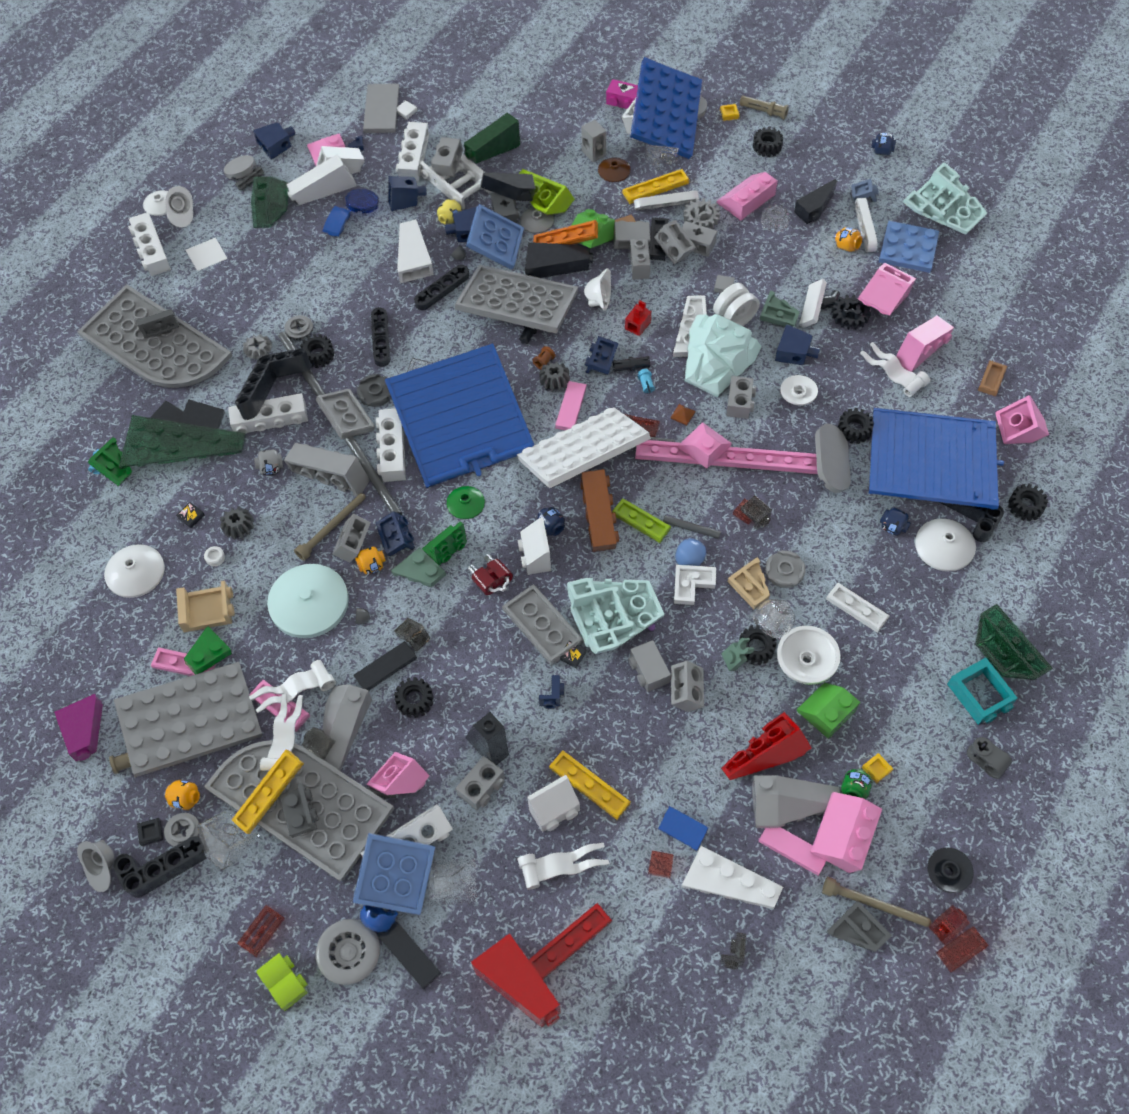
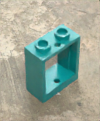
(984, 667)

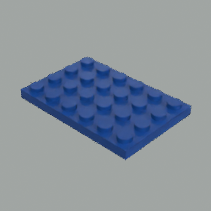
(666, 107)

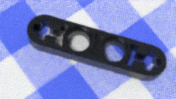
(440, 286)
(380, 336)

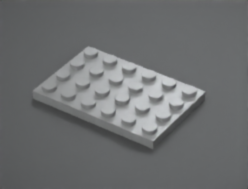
(517, 298)
(187, 719)

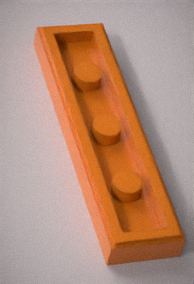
(569, 235)

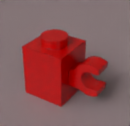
(638, 319)

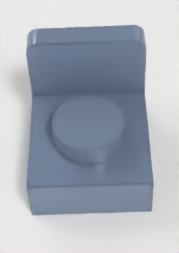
(864, 190)

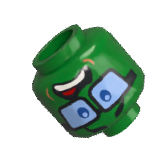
(857, 784)

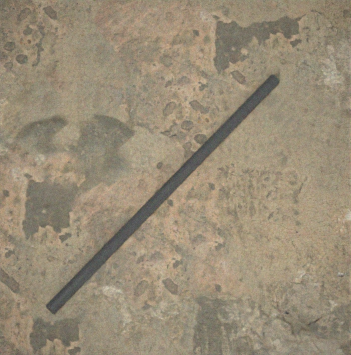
(351, 442)

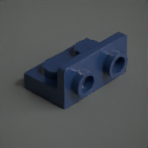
(602, 355)
(395, 533)

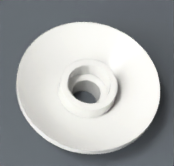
(156, 203)
(799, 384)

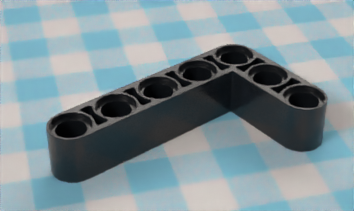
(264, 375)

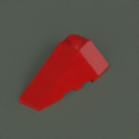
(777, 745)

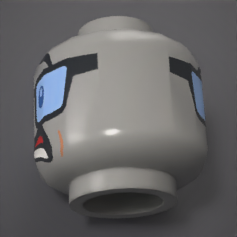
(268, 462)

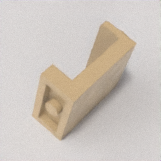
(204, 608)

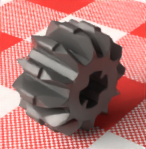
(554, 376)
(237, 522)

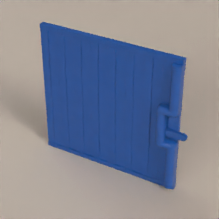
(459, 415)
(934, 458)

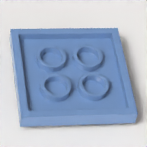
(495, 237)
(909, 246)
(394, 874)

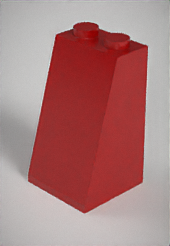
(516, 979)

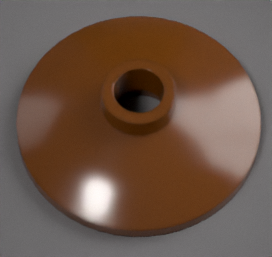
(614, 169)

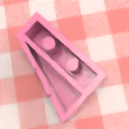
(923, 342)

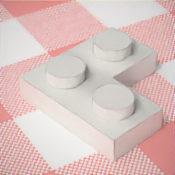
(688, 578)

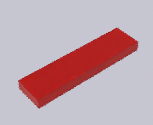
(570, 941)

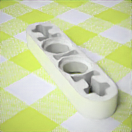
(666, 200)
(866, 225)

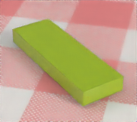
(641, 520)

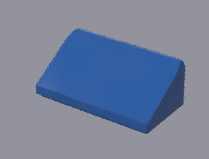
(683, 828)

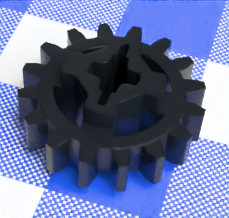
(851, 312)

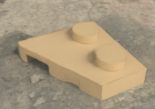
(750, 584)

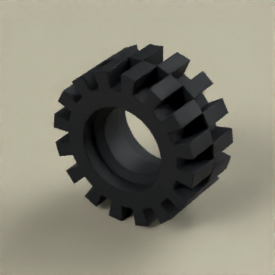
(767, 148)
(318, 342)
(857, 417)
(1030, 493)
(769, 642)
(418, 708)

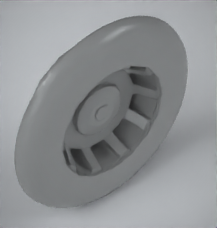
(347, 952)

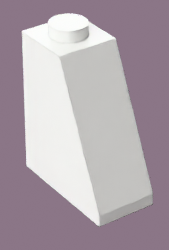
(350, 156)

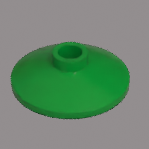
(465, 509)

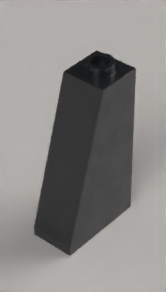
(556, 259)
(489, 738)

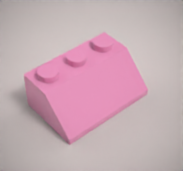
(749, 195)
(846, 831)

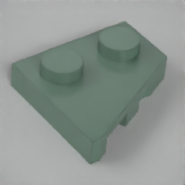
(779, 312)
(419, 568)

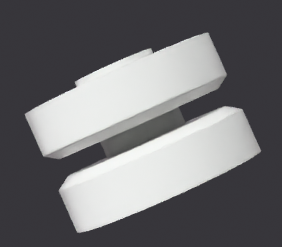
(736, 304)

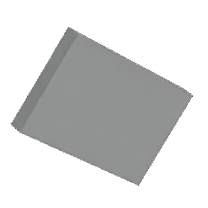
(345, 413)

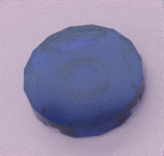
(362, 201)

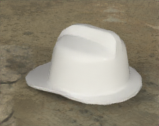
(179, 206)

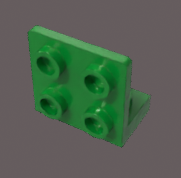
(446, 543)

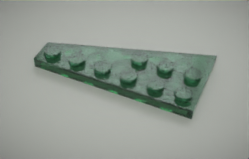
(169, 441)

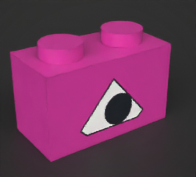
(621, 94)

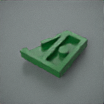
(107, 462)
(206, 652)

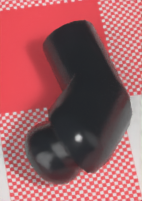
(828, 301)

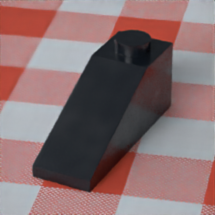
(513, 186)
(812, 205)

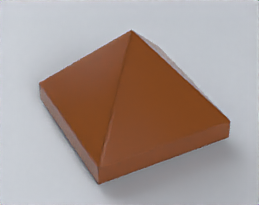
(683, 414)

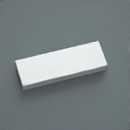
(813, 303)
(857, 607)

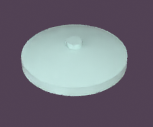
(308, 601)

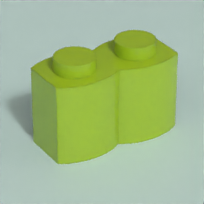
(282, 981)

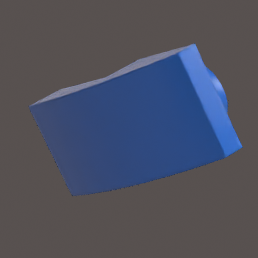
(336, 221)

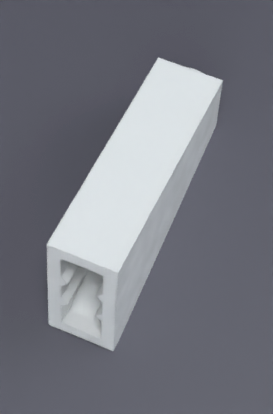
(321, 181)
(412, 253)

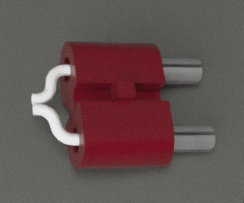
(492, 576)

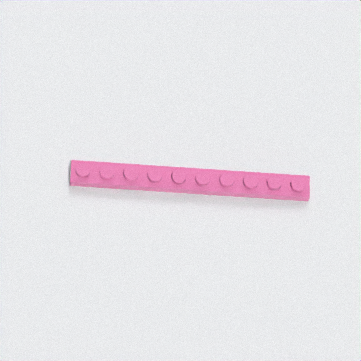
(732, 457)

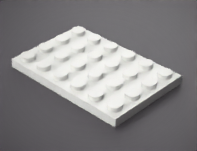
(582, 447)

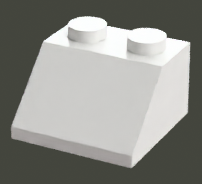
(535, 548)
(554, 804)

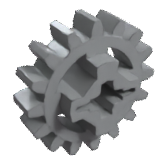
(702, 213)

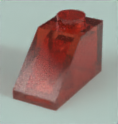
(949, 924)

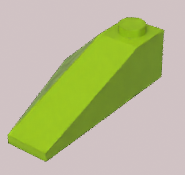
(549, 195)

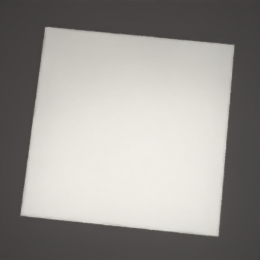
(206, 254)

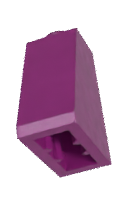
(81, 726)

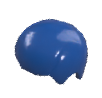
(377, 919)

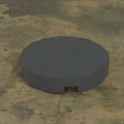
(373, 390)

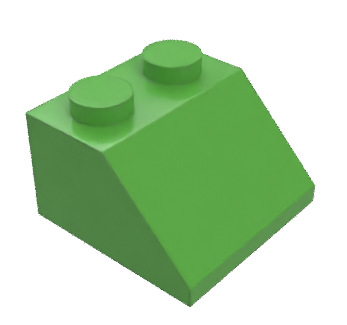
(605, 227)
(829, 708)

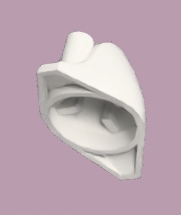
(599, 290)

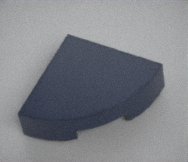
(357, 143)

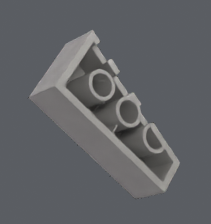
(328, 467)

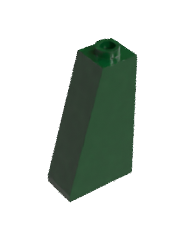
(494, 139)

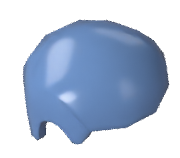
(690, 552)

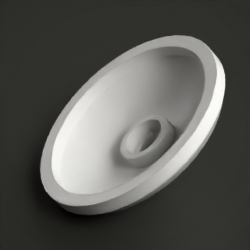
(942, 552)
(140, 576)
(811, 644)

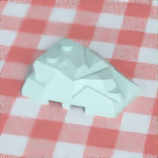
(947, 201)
(717, 352)
(612, 611)

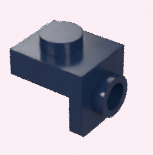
(552, 700)

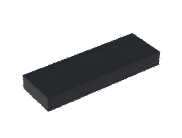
(655, 250)
(385, 666)
(410, 955)

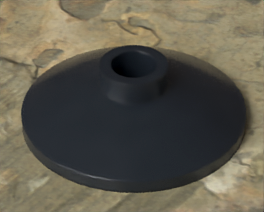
(955, 861)

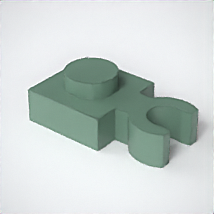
(735, 654)

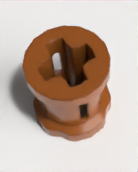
(544, 357)

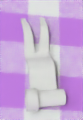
(897, 373)
(297, 683)
(283, 733)
(557, 864)

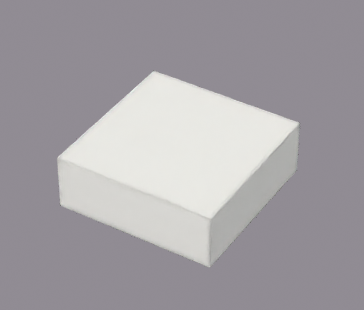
(406, 109)

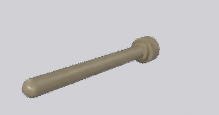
(303, 551)
(832, 887)

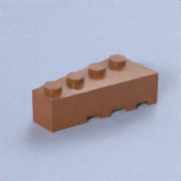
(598, 510)

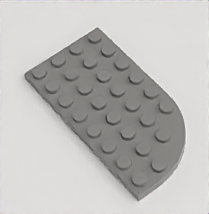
(166, 359)
(343, 806)

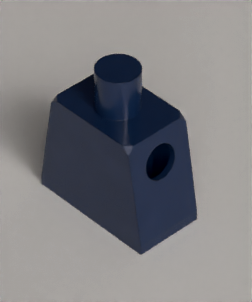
(274, 139)
(404, 192)
(461, 225)
(795, 347)

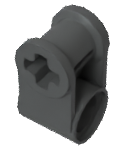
(990, 758)

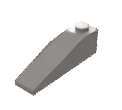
(342, 720)
(786, 799)

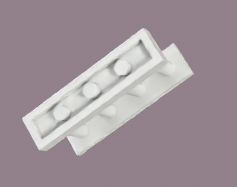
(465, 165)

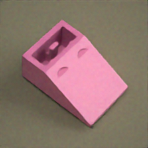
(887, 289)

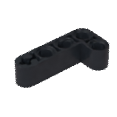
(982, 516)
(163, 862)

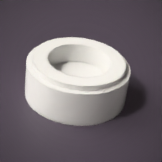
(214, 556)

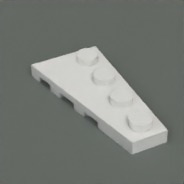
(694, 306)
(725, 878)

